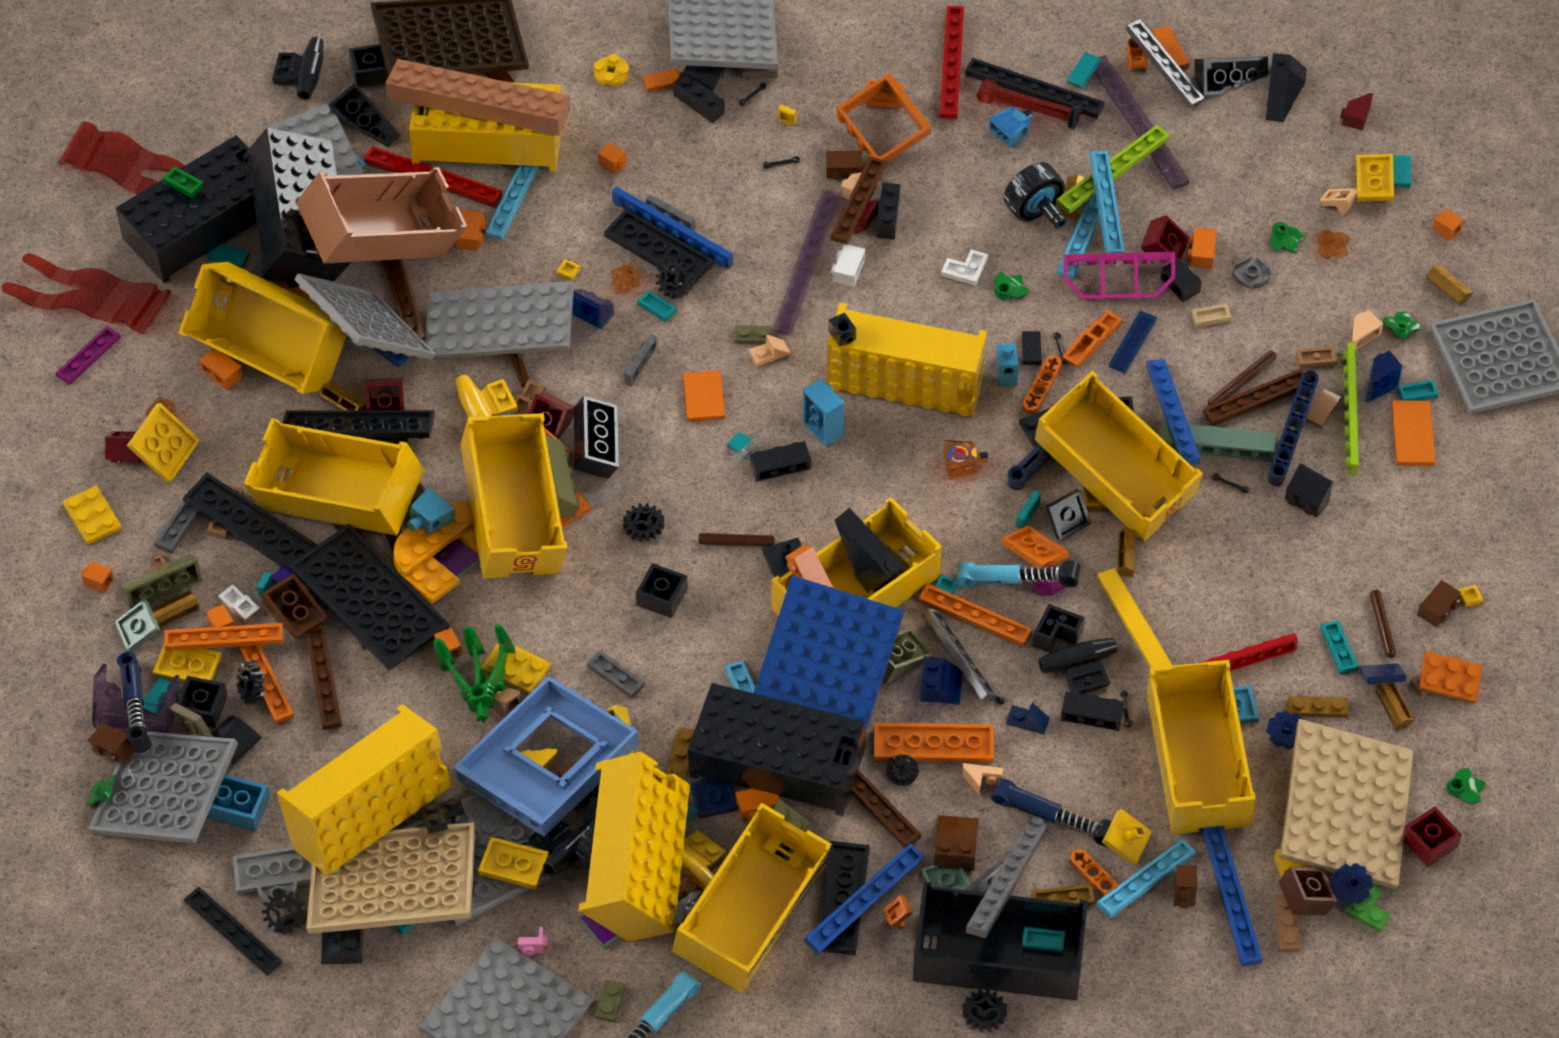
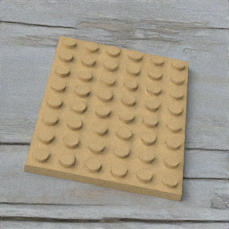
(1346, 802)
(397, 882)

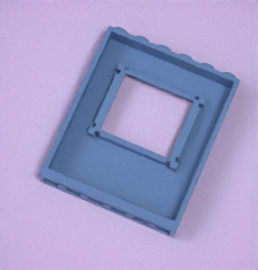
(523, 786)

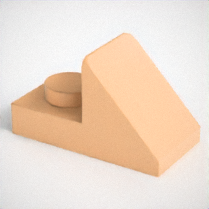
(1340, 198)
(773, 349)
(977, 774)

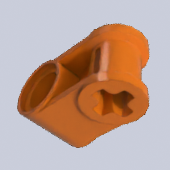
(1135, 56)

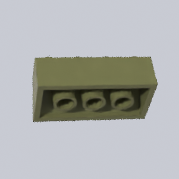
(562, 477)
(162, 581)

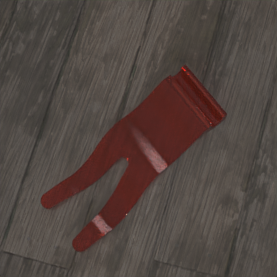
(115, 157)
(99, 297)

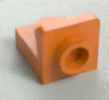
(897, 912)

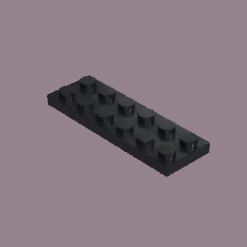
(655, 244)
(843, 877)

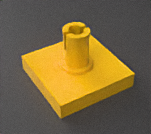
(1127, 836)

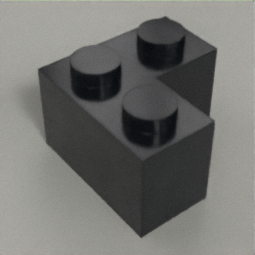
(1057, 624)

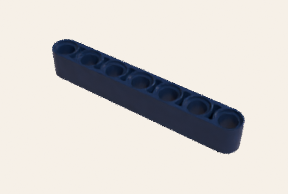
(1292, 435)

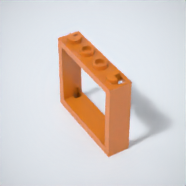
(889, 82)

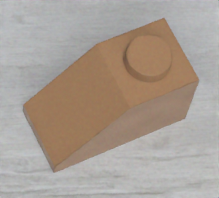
(506, 701)

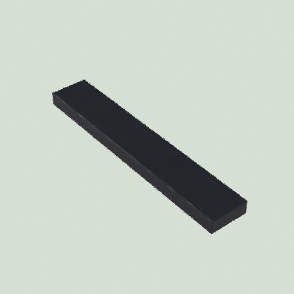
(232, 931)

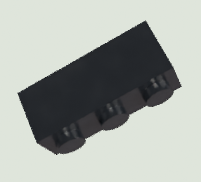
(699, 97)
(888, 211)
(780, 461)
(1092, 710)

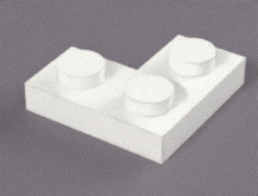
(966, 272)

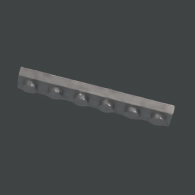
(1164, 63)
(960, 654)

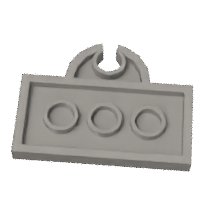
(271, 872)

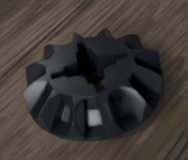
(906, 778)

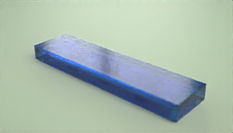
(1132, 342)

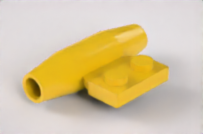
(489, 402)
(699, 854)

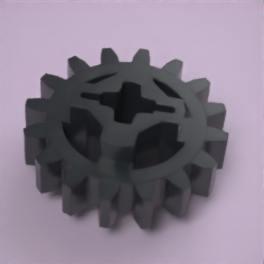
(667, 278)
(642, 524)
(250, 682)
(296, 916)
(985, 1019)

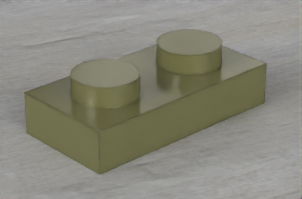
(751, 334)
(610, 1001)

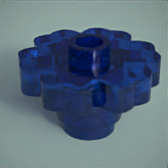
(1283, 729)
(1352, 883)

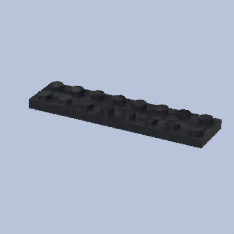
(366, 423)
(247, 521)

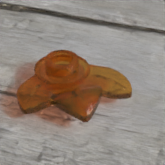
(1334, 244)

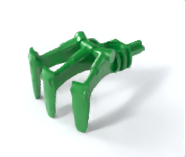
(481, 695)

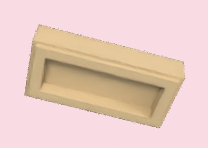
(1211, 315)

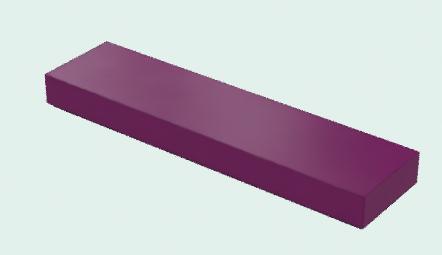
(88, 355)

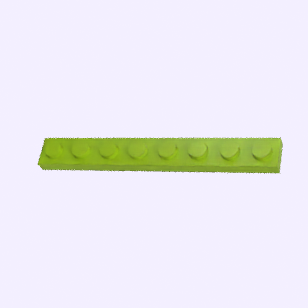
(1119, 165)
(1350, 415)

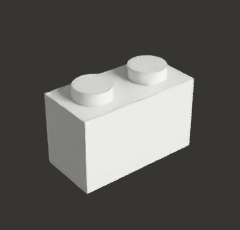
(848, 265)

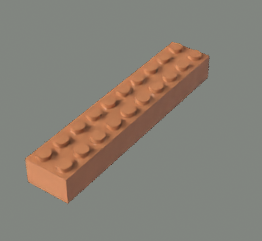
(478, 97)

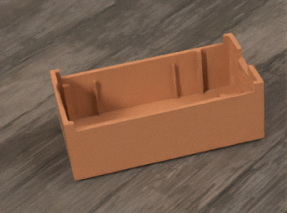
(377, 216)

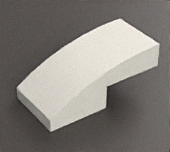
(238, 603)

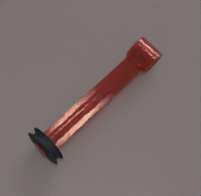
(990, 92)

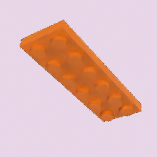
(934, 742)

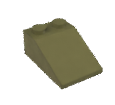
(906, 655)

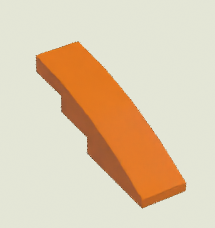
(1092, 339)

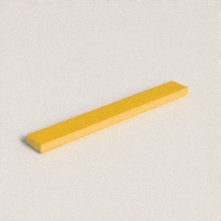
(1133, 619)

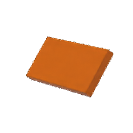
(1413, 433)

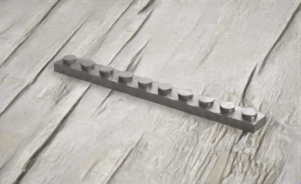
(1007, 877)

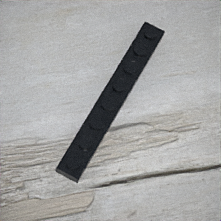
(1033, 87)

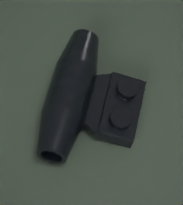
(303, 68)
(1081, 664)
(562, 844)

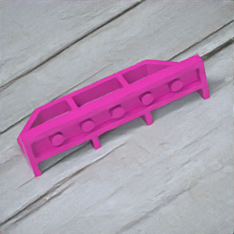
(1110, 259)

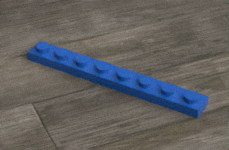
(671, 226)
(1173, 411)
(1232, 895)
(863, 899)

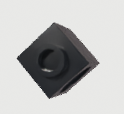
(842, 329)

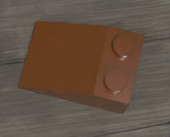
(293, 606)
(956, 842)

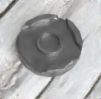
(1252, 272)

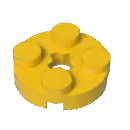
(620, 67)

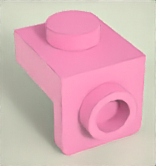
(533, 945)

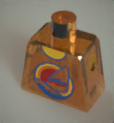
(962, 458)

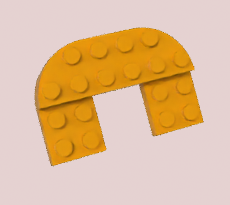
(416, 550)

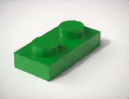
(183, 182)

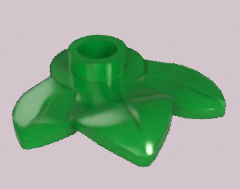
(1286, 239)
(1011, 285)
(1401, 324)
(1468, 786)
(101, 791)

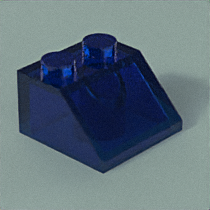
(591, 308)
(1384, 375)
(940, 681)

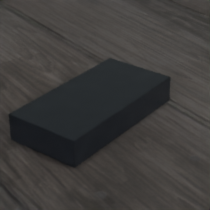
(1031, 348)

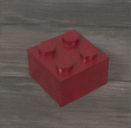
(1431, 836)

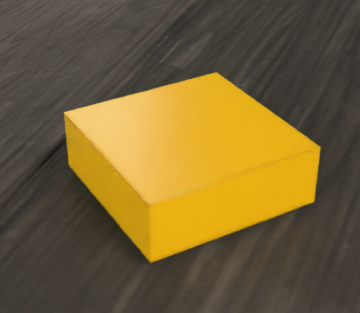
(787, 115)
(568, 270)
(1470, 596)

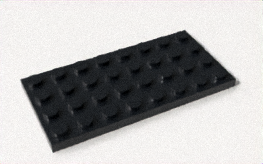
(368, 596)

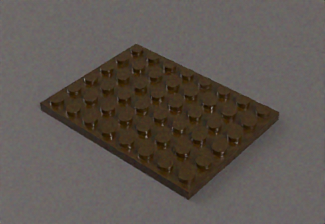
(450, 34)

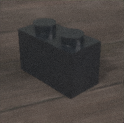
(1185, 283)

